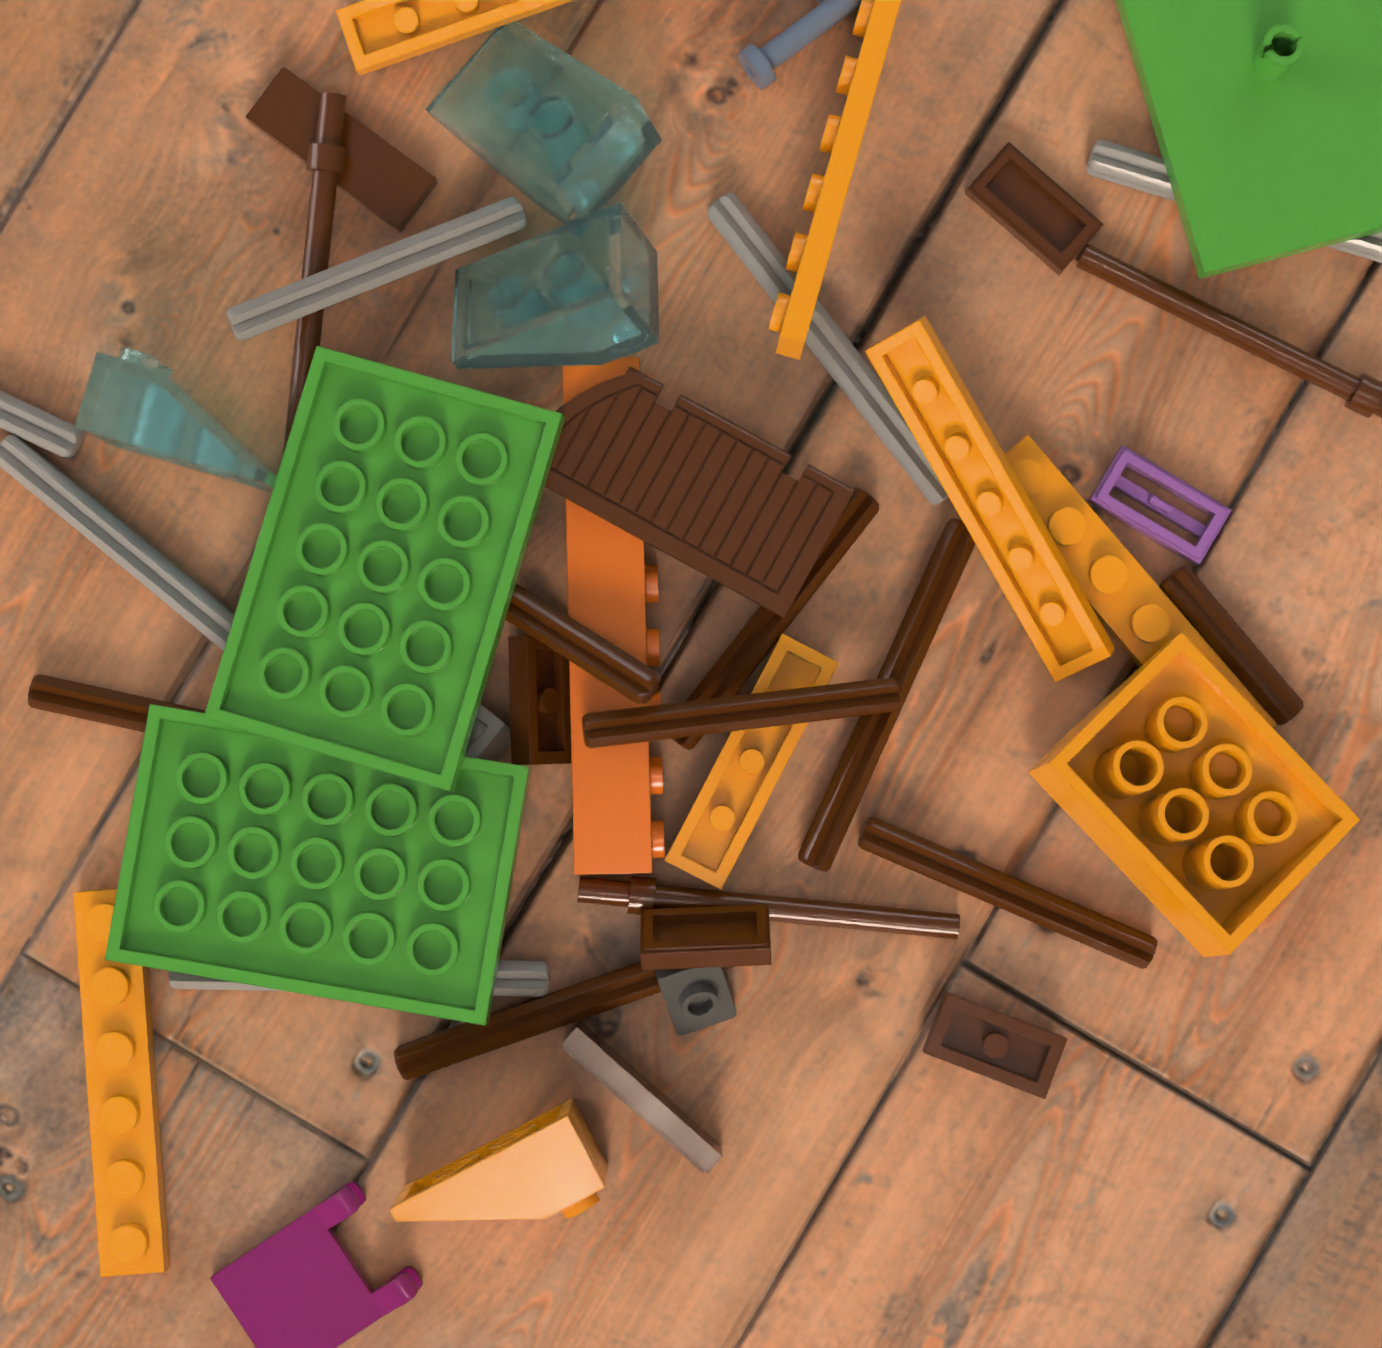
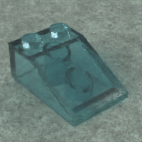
(546, 122)
(560, 297)
(145, 411)

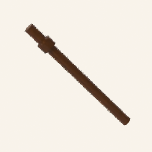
(326, 161)
(1361, 393)
(646, 894)

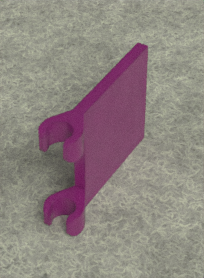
(304, 1284)

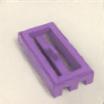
(1112, 479)

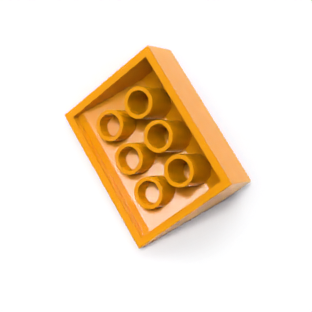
(1195, 797)

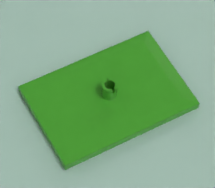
(1264, 121)
(385, 568)
(316, 871)

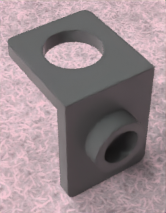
(696, 997)

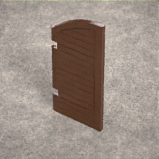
(695, 488)

